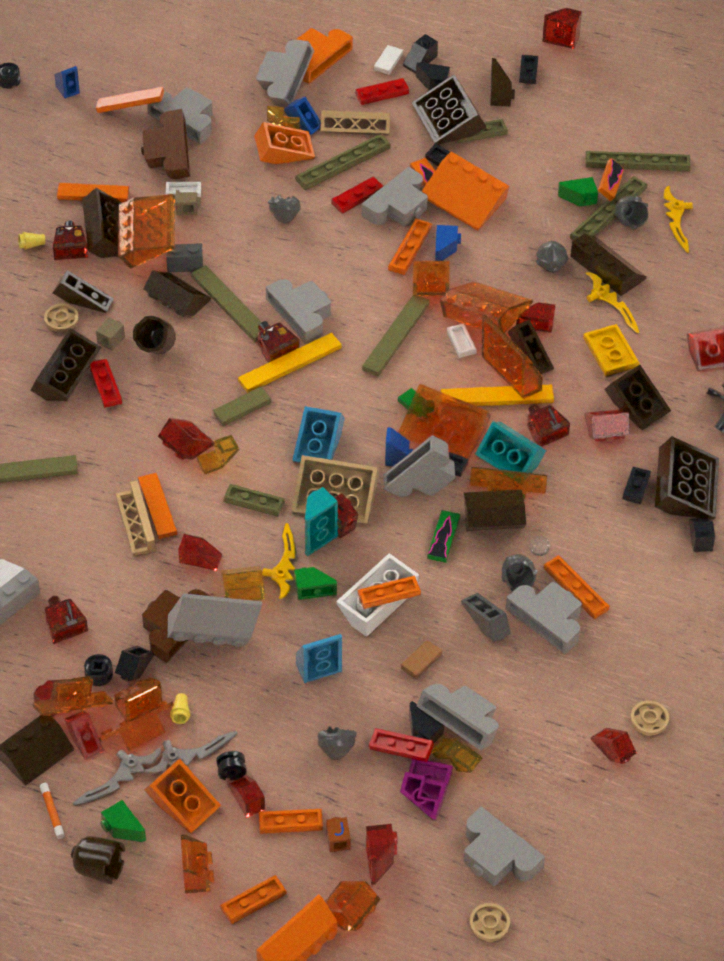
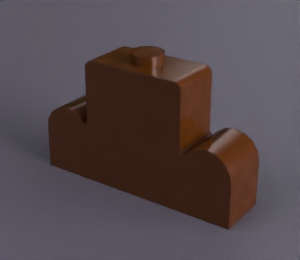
(168, 145)
(156, 621)

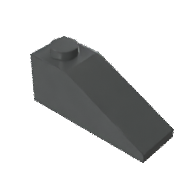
(487, 616)

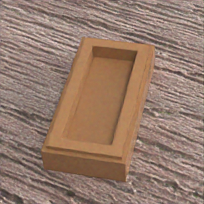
(421, 659)

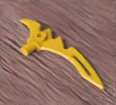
(677, 208)
(602, 292)
(280, 572)

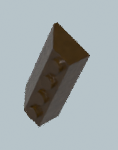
(101, 223)
(606, 264)
(65, 367)

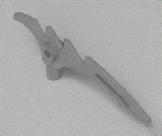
(172, 754)
(128, 765)

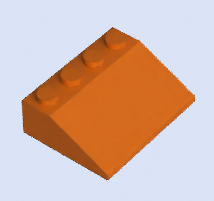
(465, 191)

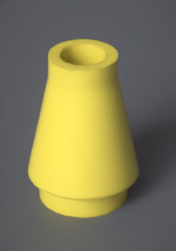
(30, 240)
(180, 711)

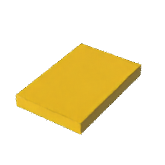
(611, 350)

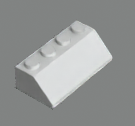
(368, 619)

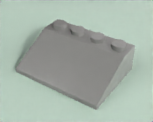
(16, 588)
(213, 619)

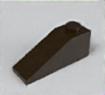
(500, 86)
(81, 293)
(528, 341)

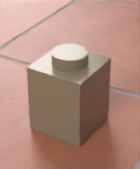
(110, 333)

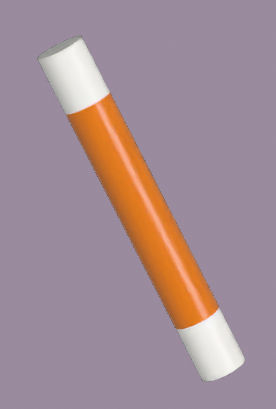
(52, 811)

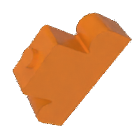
(327, 50)

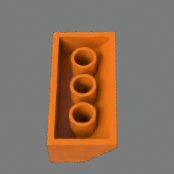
(301, 934)

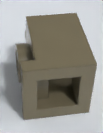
(187, 203)

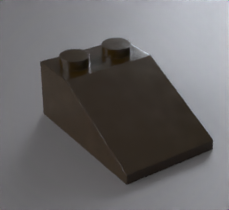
(639, 397)

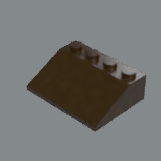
(448, 112)
(686, 480)

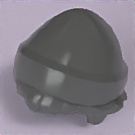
(284, 209)
(632, 211)
(551, 256)
(518, 571)
(336, 741)

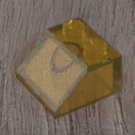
(243, 583)

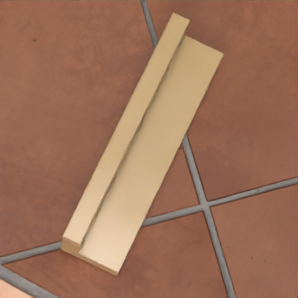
(351, 115)
(142, 516)

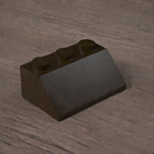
(175, 293)
(494, 510)
(35, 748)

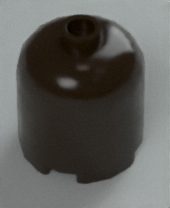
(154, 335)
(98, 858)

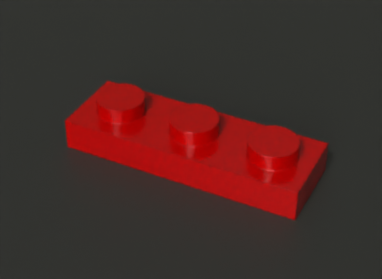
(382, 91)
(356, 195)
(105, 383)
(401, 745)

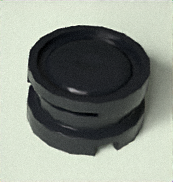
(9, 75)
(99, 669)
(231, 765)

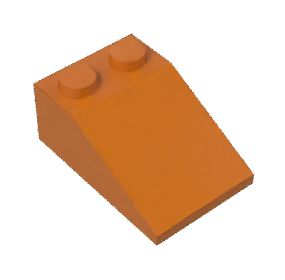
(283, 144)
(182, 796)

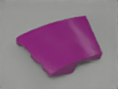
(427, 785)

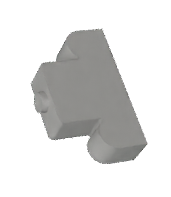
(285, 71)
(195, 108)
(398, 199)
(300, 307)
(423, 469)
(548, 613)
(461, 712)
(498, 850)

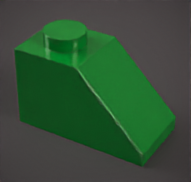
(579, 191)
(313, 583)
(122, 823)

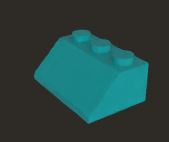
(509, 449)
(320, 520)

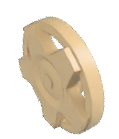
(61, 319)
(649, 718)
(489, 922)

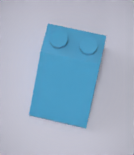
(318, 434)
(320, 658)

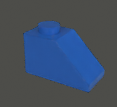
(67, 82)
(308, 118)
(446, 241)
(396, 447)

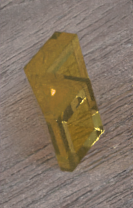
(275, 115)
(224, 451)
(459, 754)

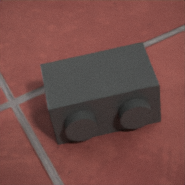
(185, 258)

